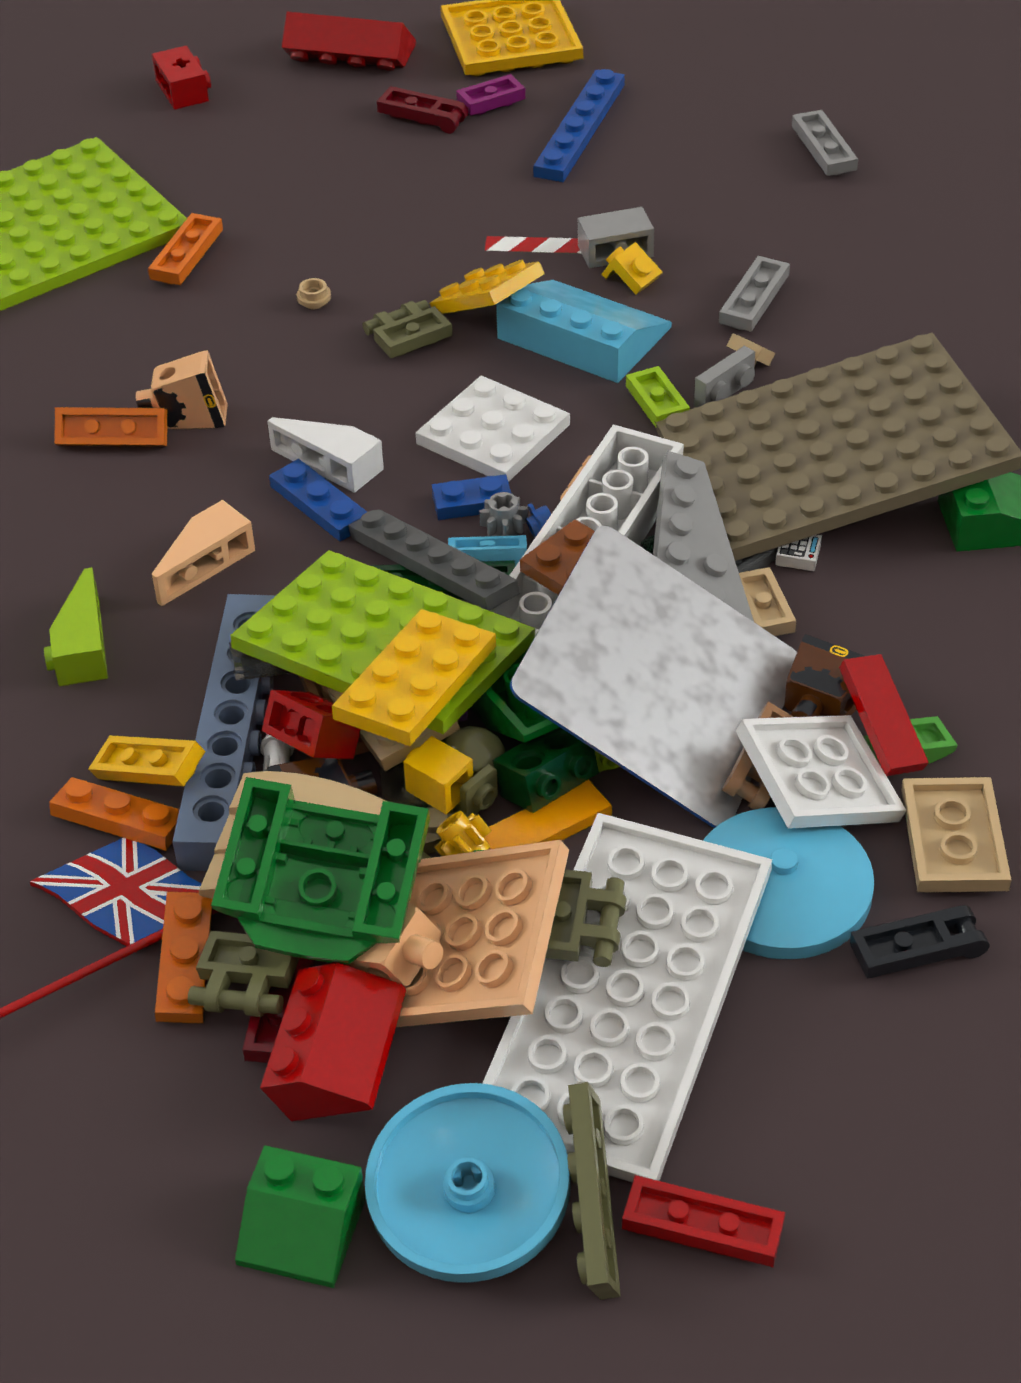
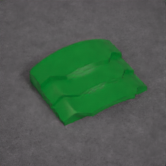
(318, 875)

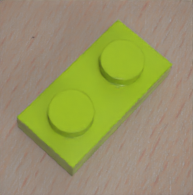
(655, 394)

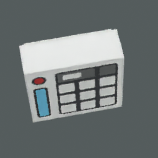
(800, 554)

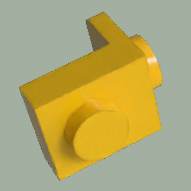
(632, 267)

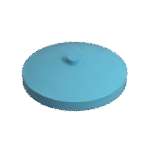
(816, 884)
(468, 1182)

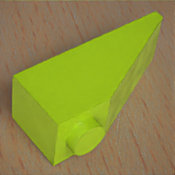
(77, 636)

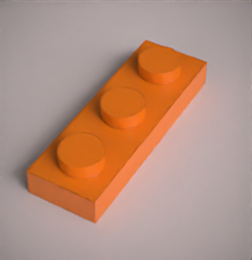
(185, 249)
(110, 426)
(115, 813)
(183, 940)

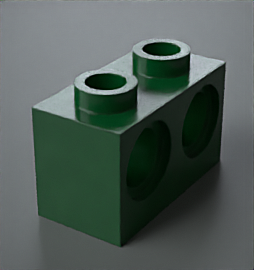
(544, 769)

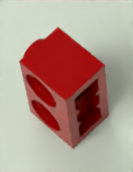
(308, 725)

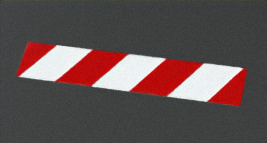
(532, 244)

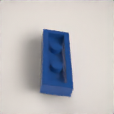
(316, 498)

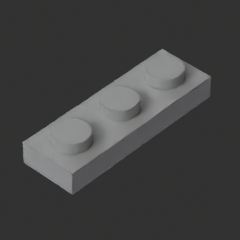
(824, 142)
(754, 293)

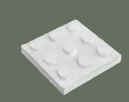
(493, 428)
(820, 771)

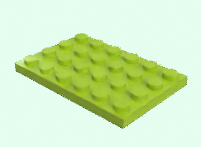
(345, 615)

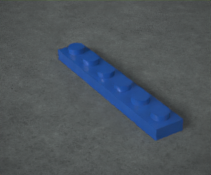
(579, 125)

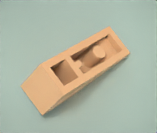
(203, 549)

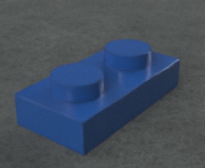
(466, 497)

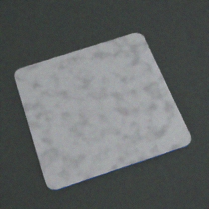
(652, 672)

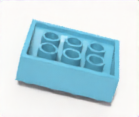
(578, 328)

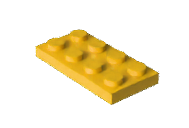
(414, 677)

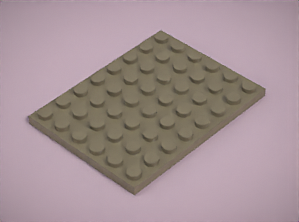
(842, 443)

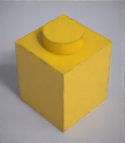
(437, 773)

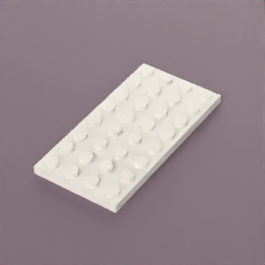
(650, 1014)

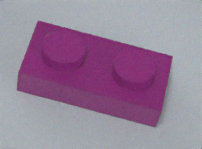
(491, 94)

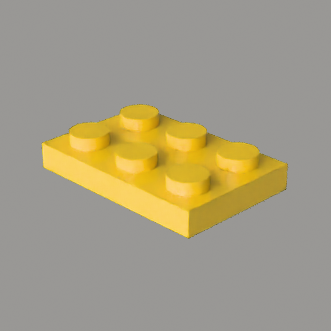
(487, 286)

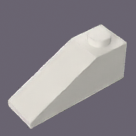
(331, 450)

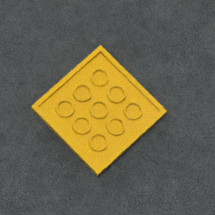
(510, 34)

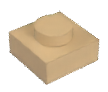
(761, 354)

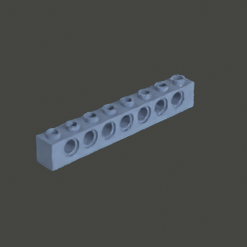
(231, 740)

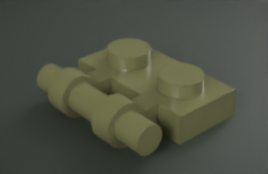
(408, 328)
(569, 925)
(235, 959)

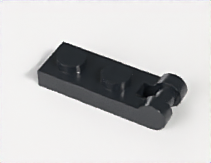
(918, 941)

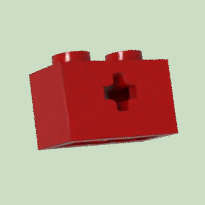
(181, 77)

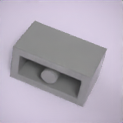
(606, 232)

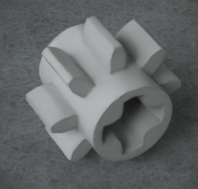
(503, 515)

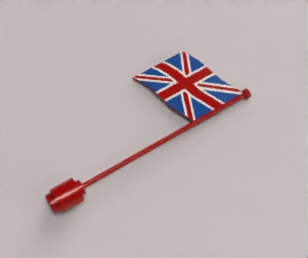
(118, 894)

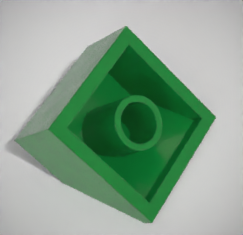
(299, 1216)

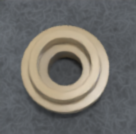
(313, 293)

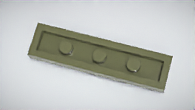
(593, 1211)

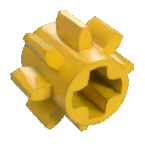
(462, 834)

